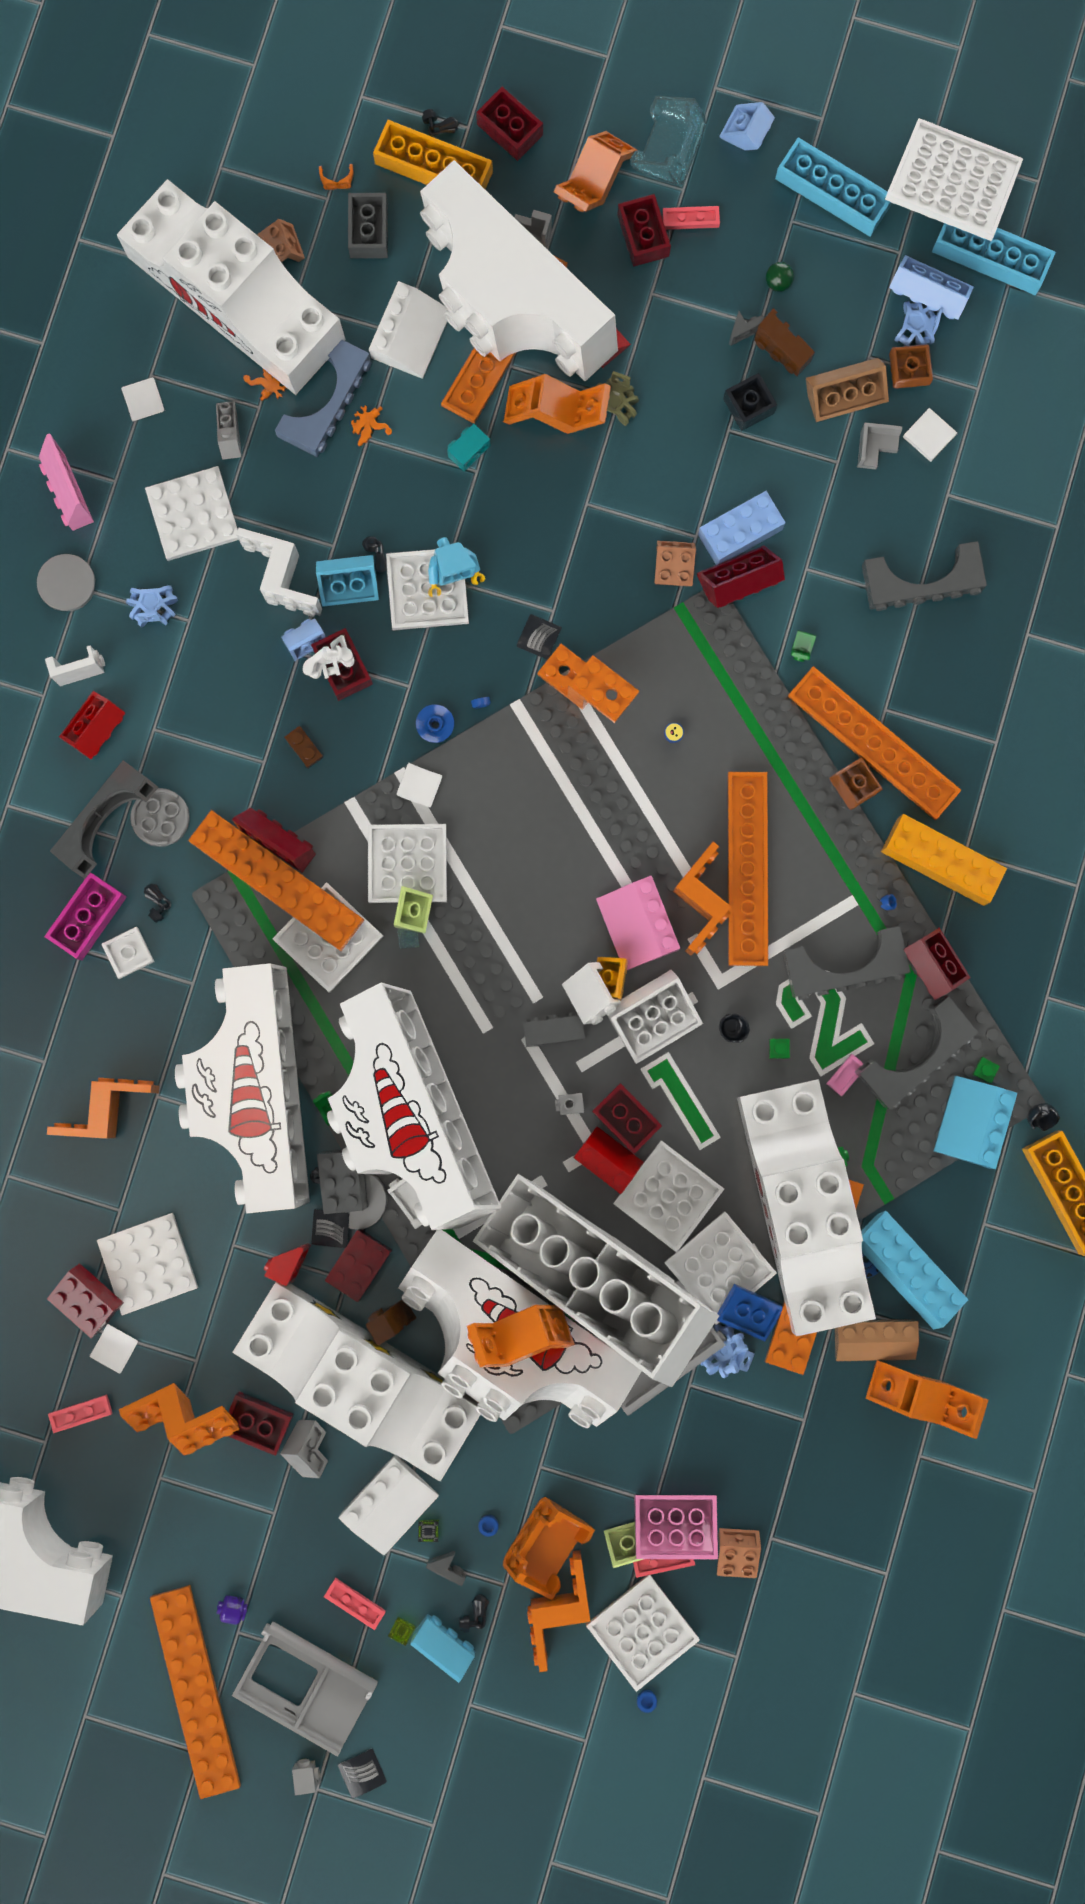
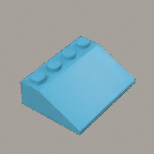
(975, 1122)

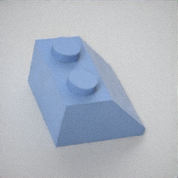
(748, 125)
(300, 639)

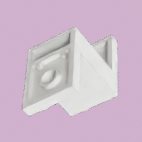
(279, 572)

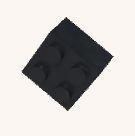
(750, 401)

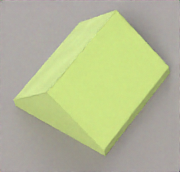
(413, 910)
(621, 1544)

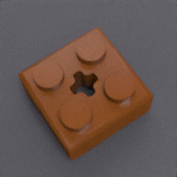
(919, 358)
(857, 773)

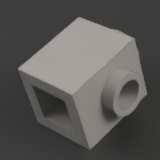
(570, 1104)
(305, 1777)

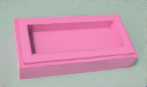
(845, 1075)

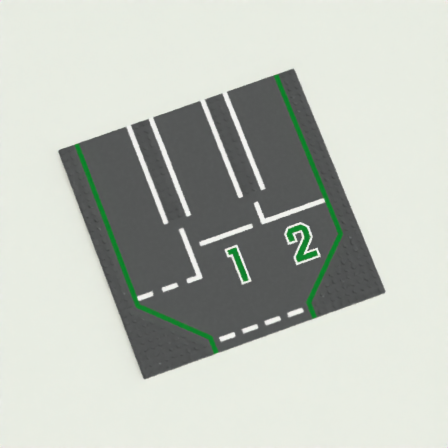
(567, 807)

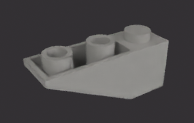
(228, 430)

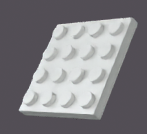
(192, 513)
(409, 596)
(408, 858)
(321, 958)
(669, 1196)
(717, 1261)
(147, 1263)
(642, 1632)

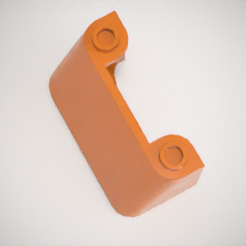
(545, 1546)

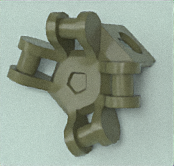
(617, 397)

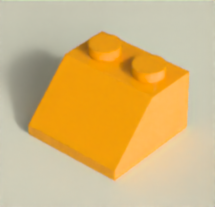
(613, 975)

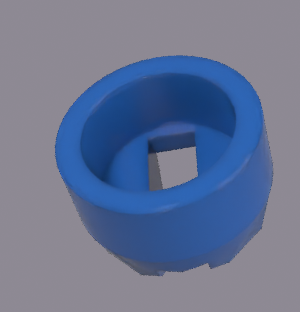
(888, 902)

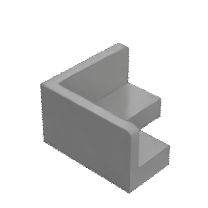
(538, 225)
(875, 439)
(302, 1449)

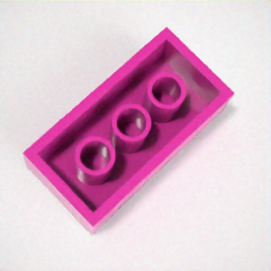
(85, 916)

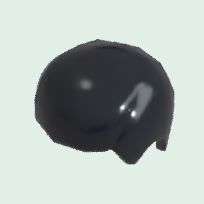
(734, 1028)
(1043, 1116)

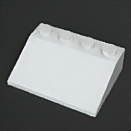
(409, 331)
(654, 1016)
(388, 1505)

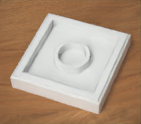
(930, 434)
(127, 952)

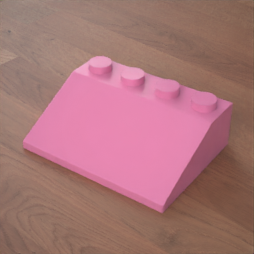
(64, 485)
(638, 923)
(676, 1526)

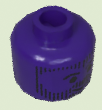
(231, 1610)

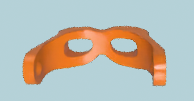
(342, 184)

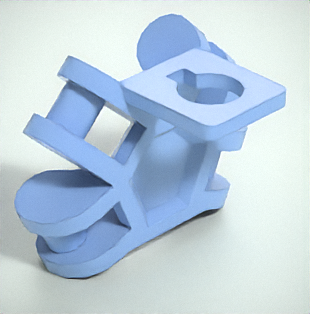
(916, 322)
(150, 602)
(729, 1354)

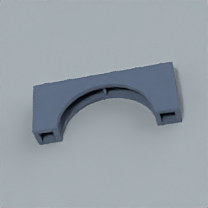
(312, 431)

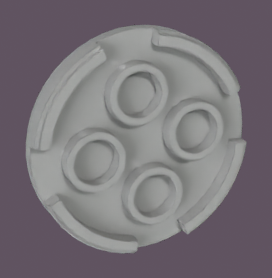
(66, 582)
(161, 818)
(377, 1203)

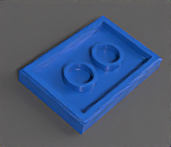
(749, 1312)

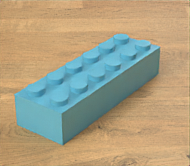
(833, 187)
(1003, 258)
(911, 1271)

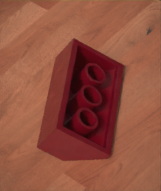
(741, 576)
(274, 838)

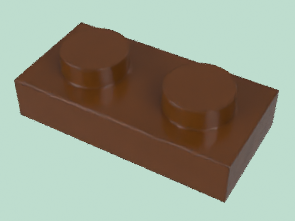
(303, 747)

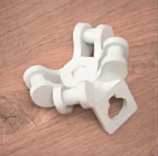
(315, 664)

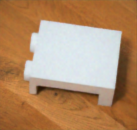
(76, 670)
(590, 994)
(406, 1198)

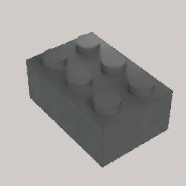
(368, 225)
(340, 1187)

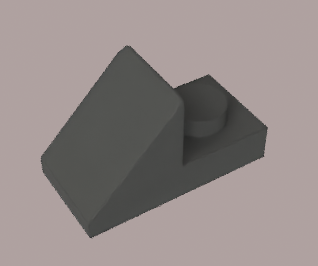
(744, 330)
(442, 1567)

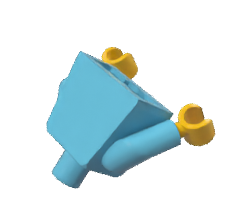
(452, 564)

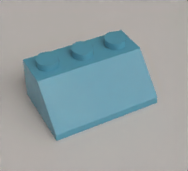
(347, 580)
(443, 1647)

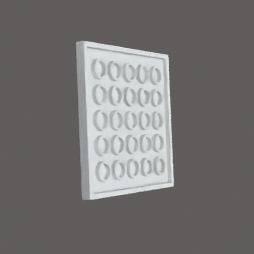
(954, 179)

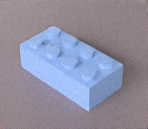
(931, 287)
(741, 528)

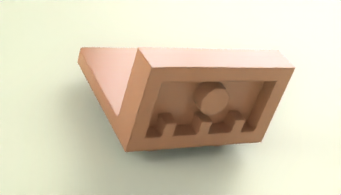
(283, 240)
(675, 563)
(738, 1553)

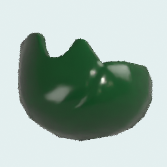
(779, 276)

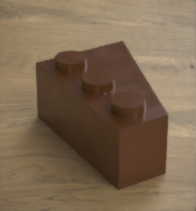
(782, 344)
(389, 1322)

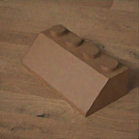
(847, 389)
(877, 1340)

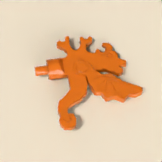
(270, 385)
(367, 420)

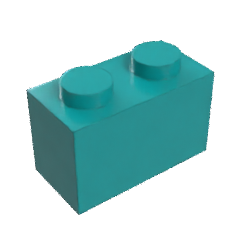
(468, 447)

